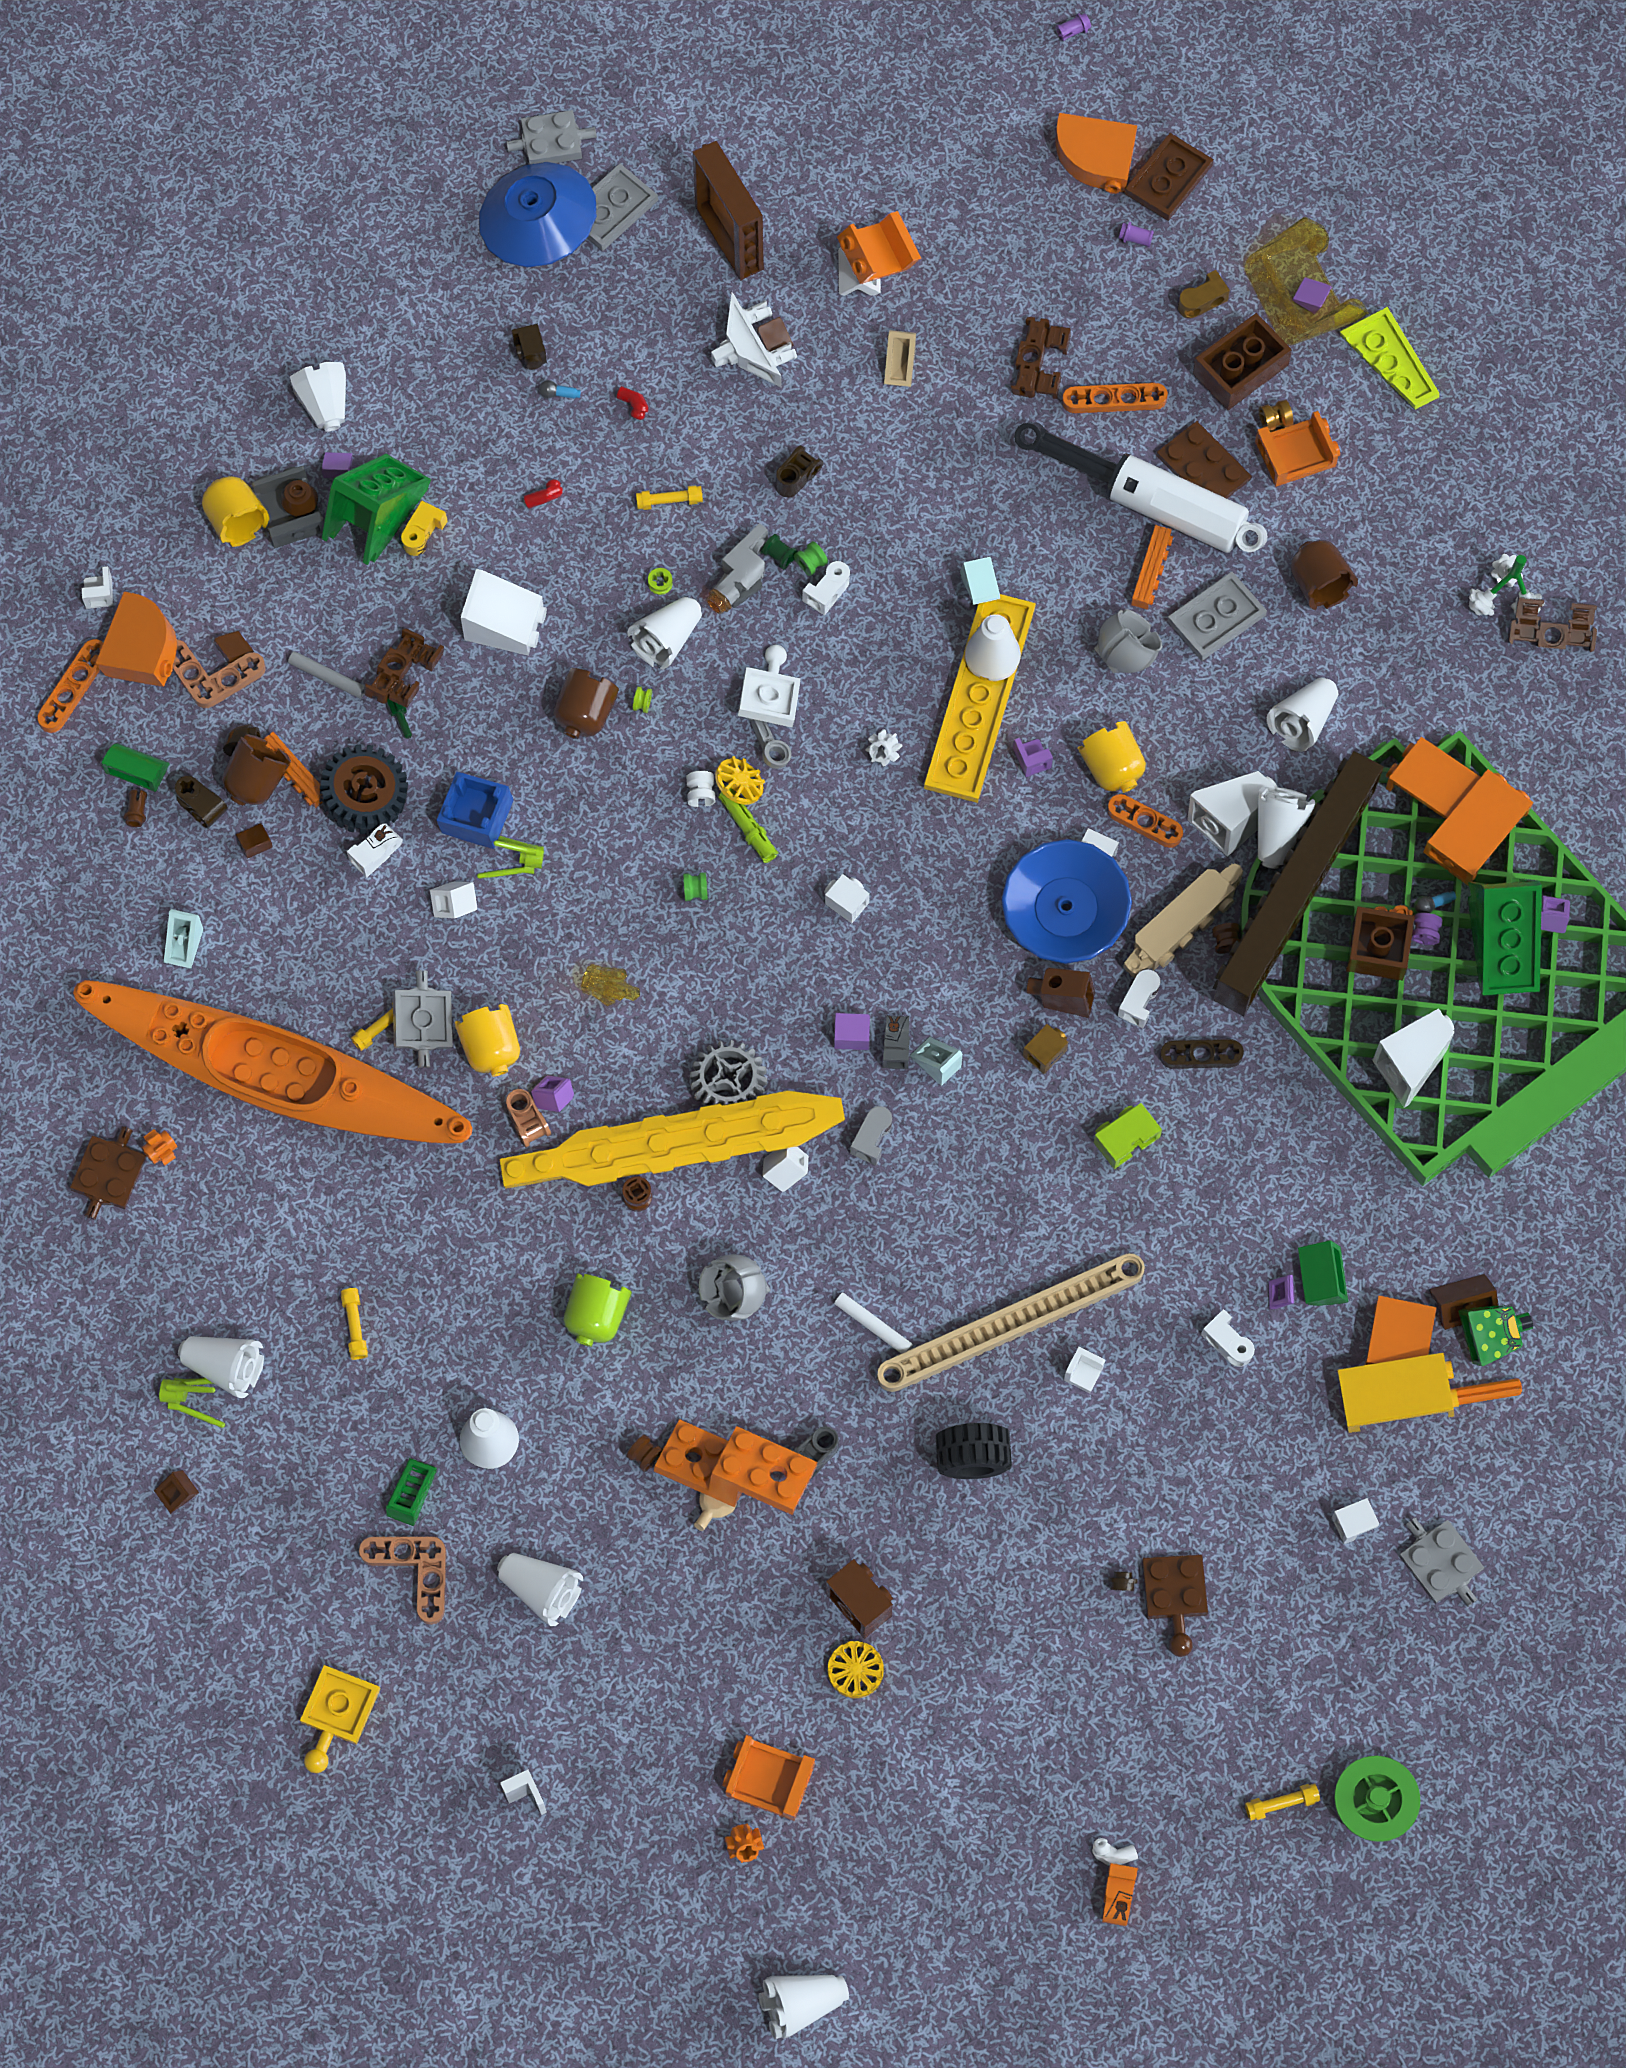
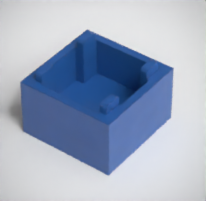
(475, 810)

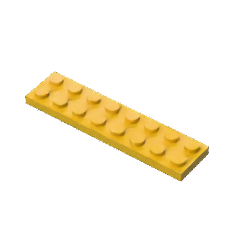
(975, 712)

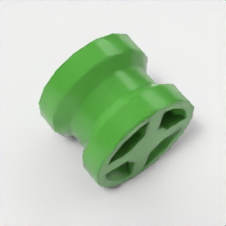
(811, 558)
(695, 886)

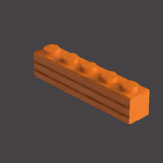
(1152, 567)
(301, 778)

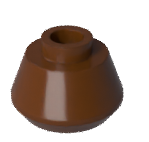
(299, 498)

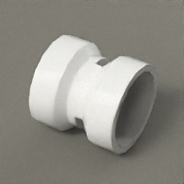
(700, 787)

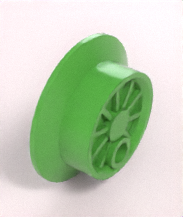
(1377, 1798)

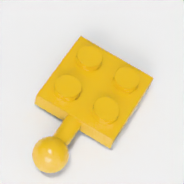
(338, 1709)

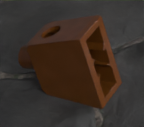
(1064, 991)

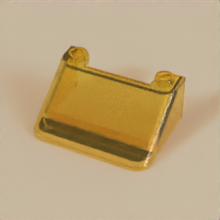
(1277, 274)

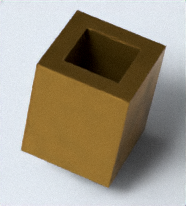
(1046, 1048)

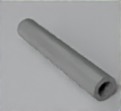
(327, 674)

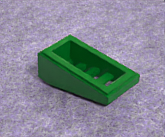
(402, 1513)

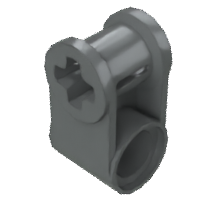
(812, 1450)

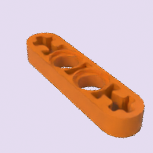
(1114, 395)
(68, 684)

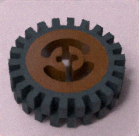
(350, 773)

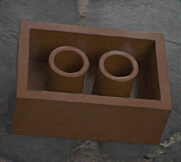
(1242, 361)

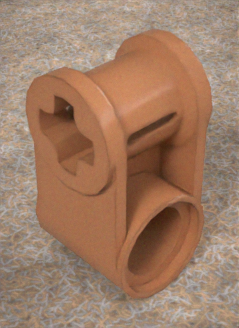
(527, 1122)

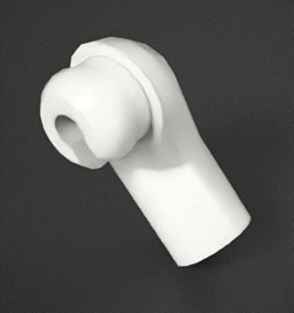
(1108, 1854)

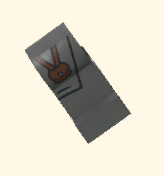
(896, 1042)

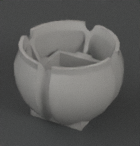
(1127, 642)
(723, 1293)

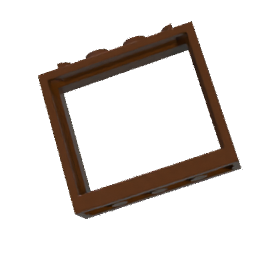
(728, 210)

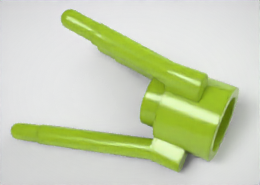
(530, 855)
(176, 1391)

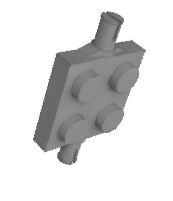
(551, 138)
(422, 1019)
(1442, 1561)

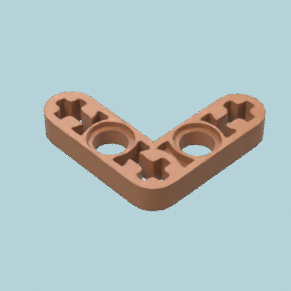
(214, 682)
(425, 1566)

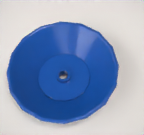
(541, 231)
(1071, 875)

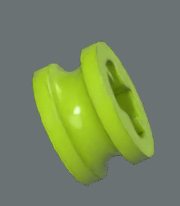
(660, 590)
(642, 699)

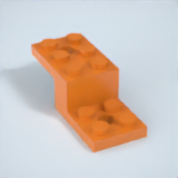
(735, 1466)

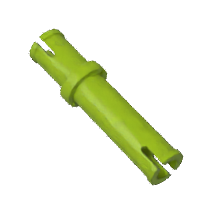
(754, 833)

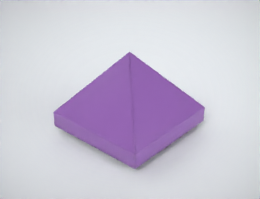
(1287, 1292)

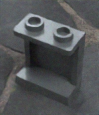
(282, 526)

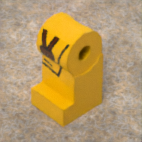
(421, 527)

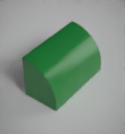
(134, 766)
(1323, 1274)

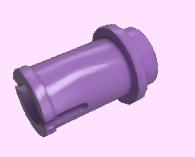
(1074, 26)
(1136, 234)

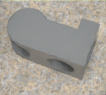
(875, 1126)

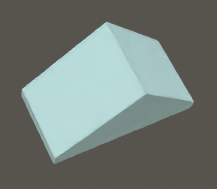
(980, 580)
(182, 938)
(938, 1059)

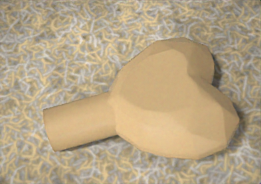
(711, 1509)

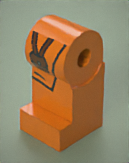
(1118, 1894)

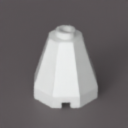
(322, 393)

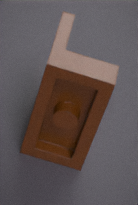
(1461, 1295)

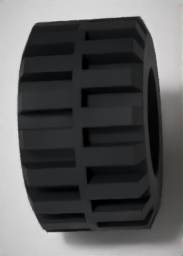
(973, 1451)

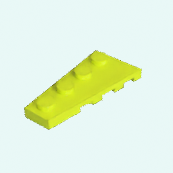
(1389, 353)

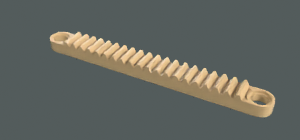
(1010, 1322)

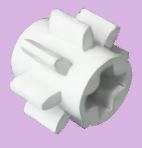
(891, 746)

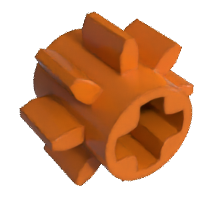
(159, 1147)
(744, 1843)

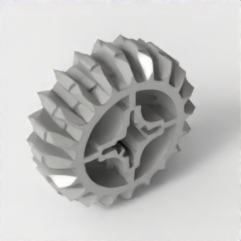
(717, 1057)

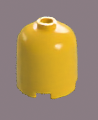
(234, 510)
(1114, 758)
(489, 1040)

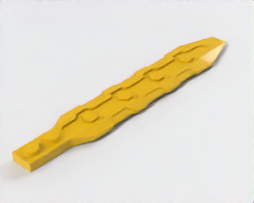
(679, 1140)

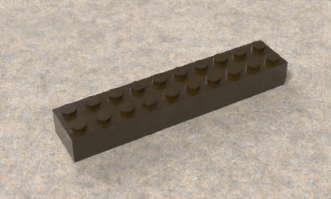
(1296, 883)

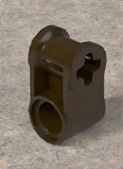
(800, 469)
(201, 804)

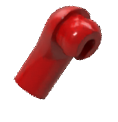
(636, 400)
(551, 492)

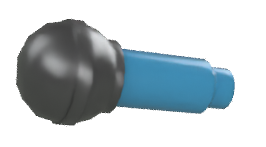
(549, 389)
(1428, 904)

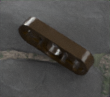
(1222, 1062)

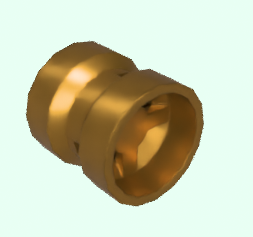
(1276, 415)

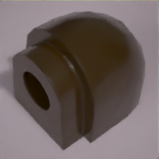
(233, 737)

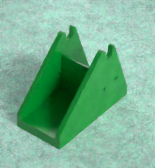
(374, 499)
(1506, 935)

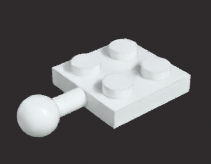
(768, 694)

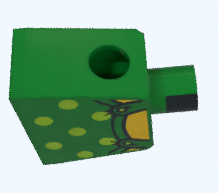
(1493, 1331)

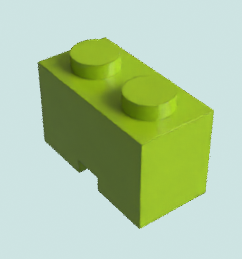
(1121, 1137)

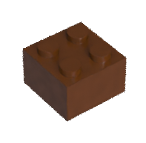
(1380, 943)
(860, 1598)

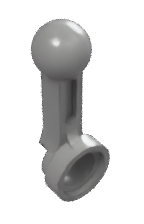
(769, 744)

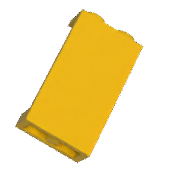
(1397, 1390)

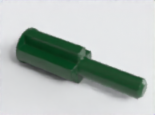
(398, 711)

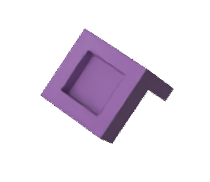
(1032, 756)
(852, 1031)

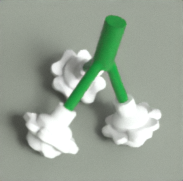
(1506, 571)

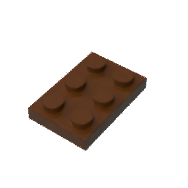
(1169, 176)
(1203, 461)

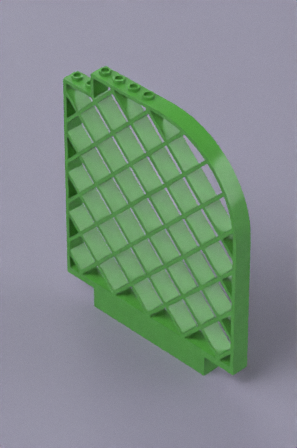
(1557, 1089)

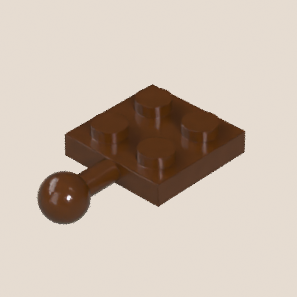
(1175, 1591)

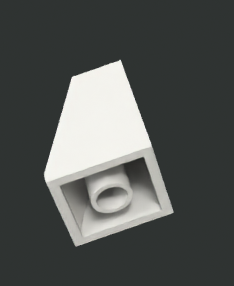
(501, 614)
(1228, 810)
(1413, 1053)

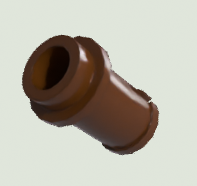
(135, 812)

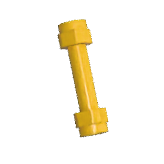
(692, 494)
(363, 1038)
(357, 1346)
(1308, 1795)

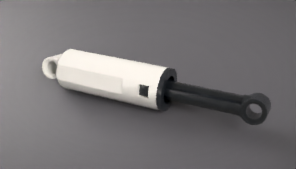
(1154, 493)

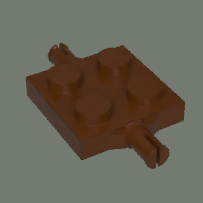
(108, 1172)

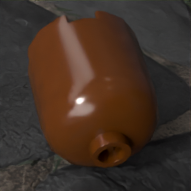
(1322, 574)
(584, 704)
(254, 771)

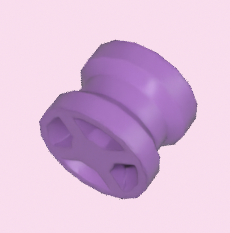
(1426, 928)

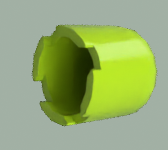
(595, 1309)

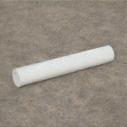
(873, 1323)

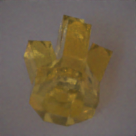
(608, 984)

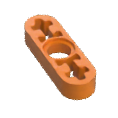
(1159, 837)

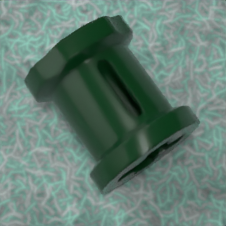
(779, 551)

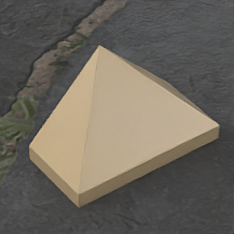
(900, 358)

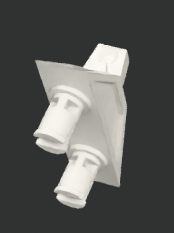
(745, 346)

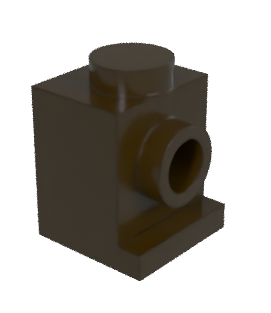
(529, 346)

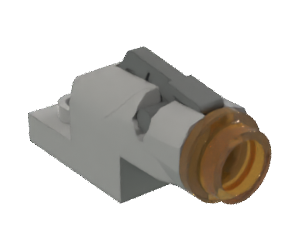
(742, 572)

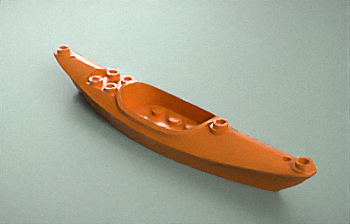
(272, 1066)

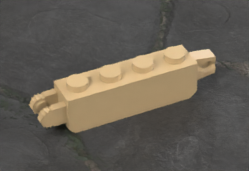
(1182, 918)

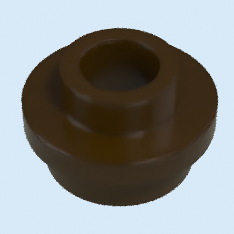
(1122, 1581)

